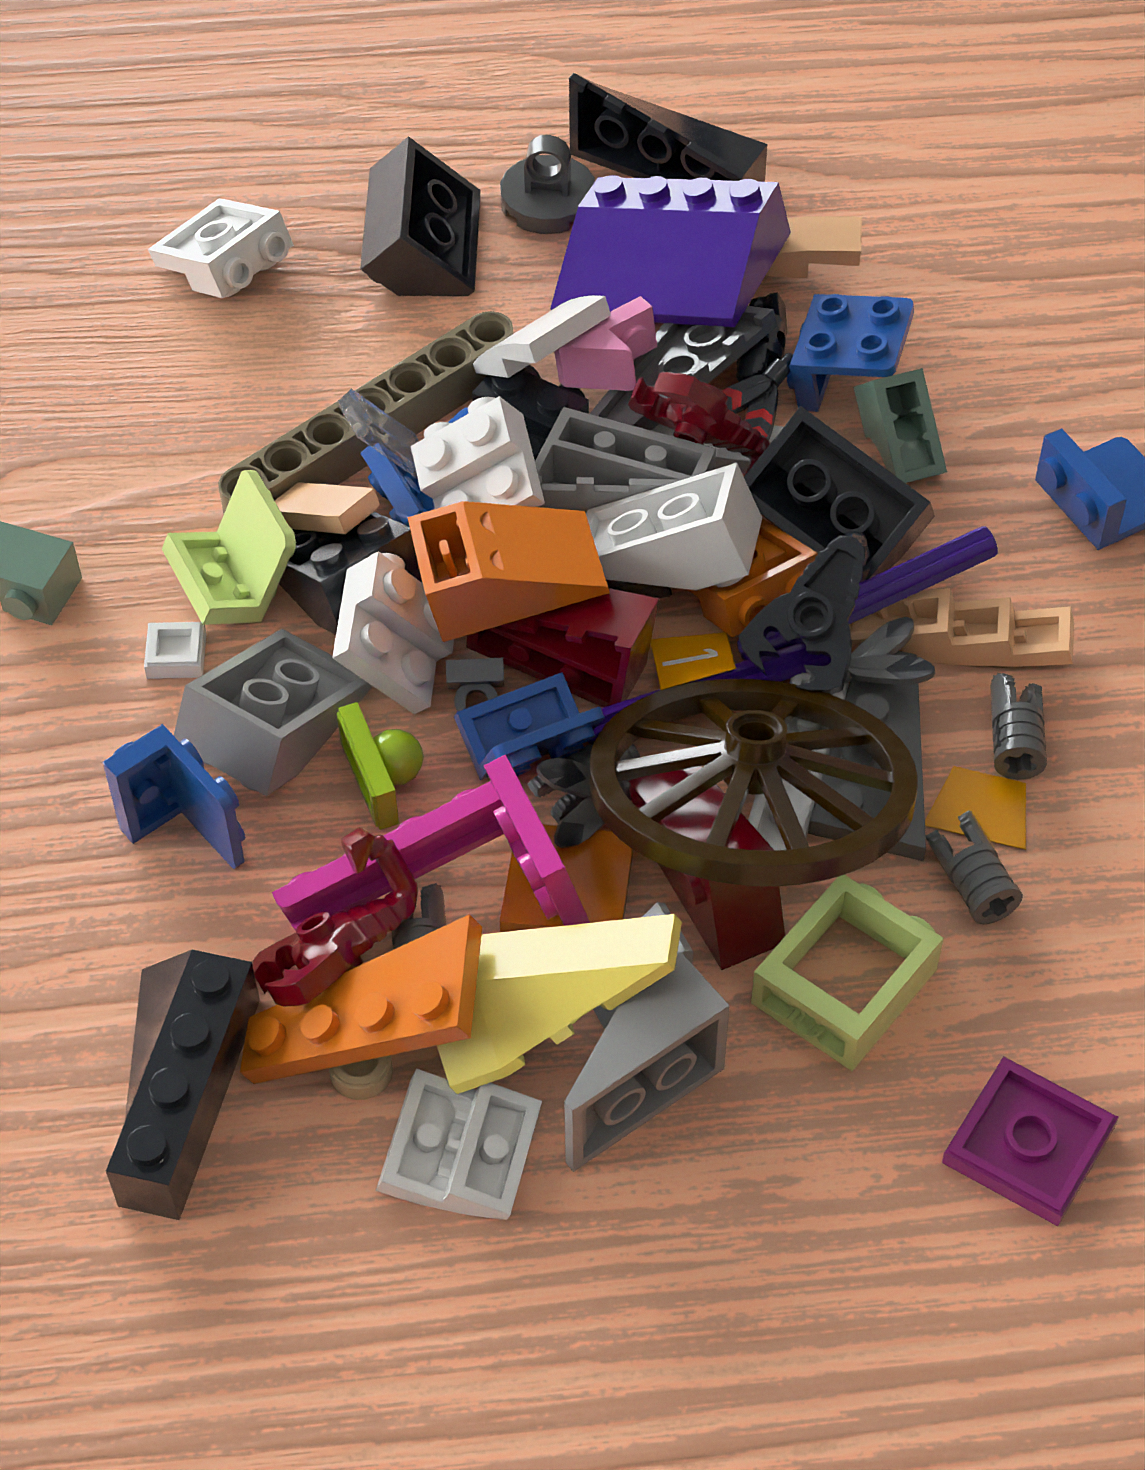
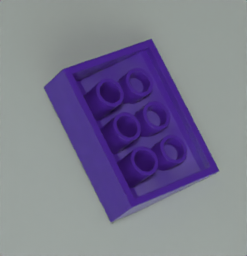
(676, 243)

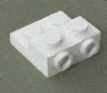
(224, 246)
(479, 458)
(389, 631)

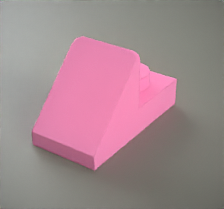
(606, 352)

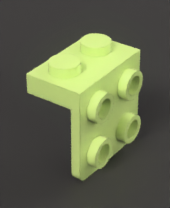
(238, 568)

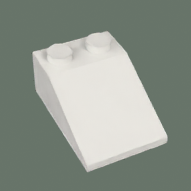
(680, 533)

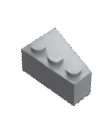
(604, 460)

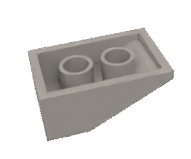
(267, 710)
(646, 1060)

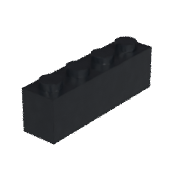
(654, 140)
(182, 1063)

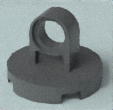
(545, 188)

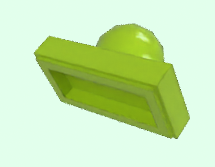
(378, 762)

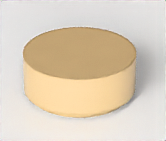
(363, 1078)

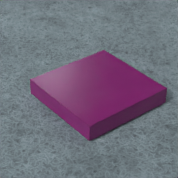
(1030, 1140)

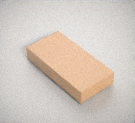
(326, 507)

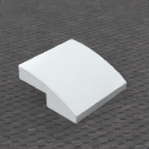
(543, 336)
(459, 1148)

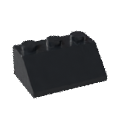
(420, 225)
(825, 486)

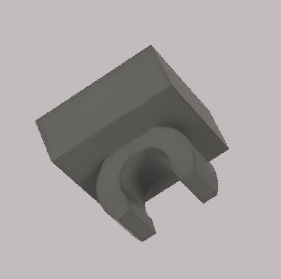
(474, 676)

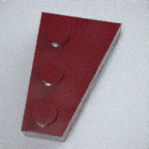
(594, 643)
(731, 918)

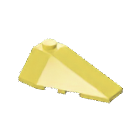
(546, 980)

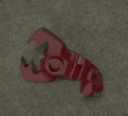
(697, 414)
(333, 944)

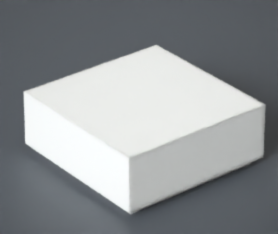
(175, 650)

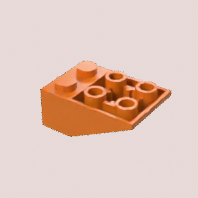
(503, 563)

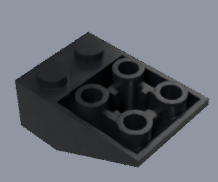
(321, 559)

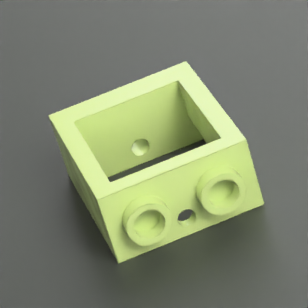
(817, 1014)

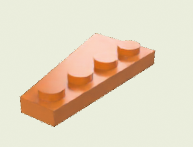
(379, 1009)

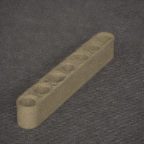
(411, 392)

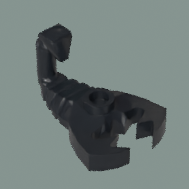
(816, 613)

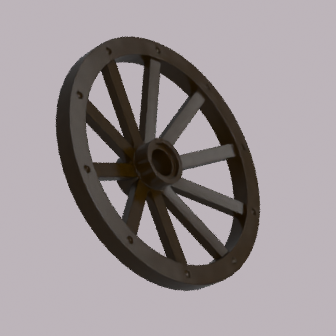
(753, 759)

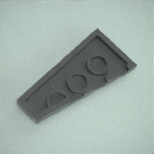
(692, 351)
(900, 711)

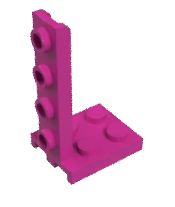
(439, 838)

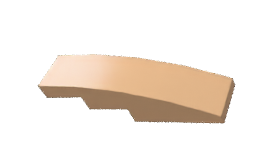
(818, 241)
(977, 631)

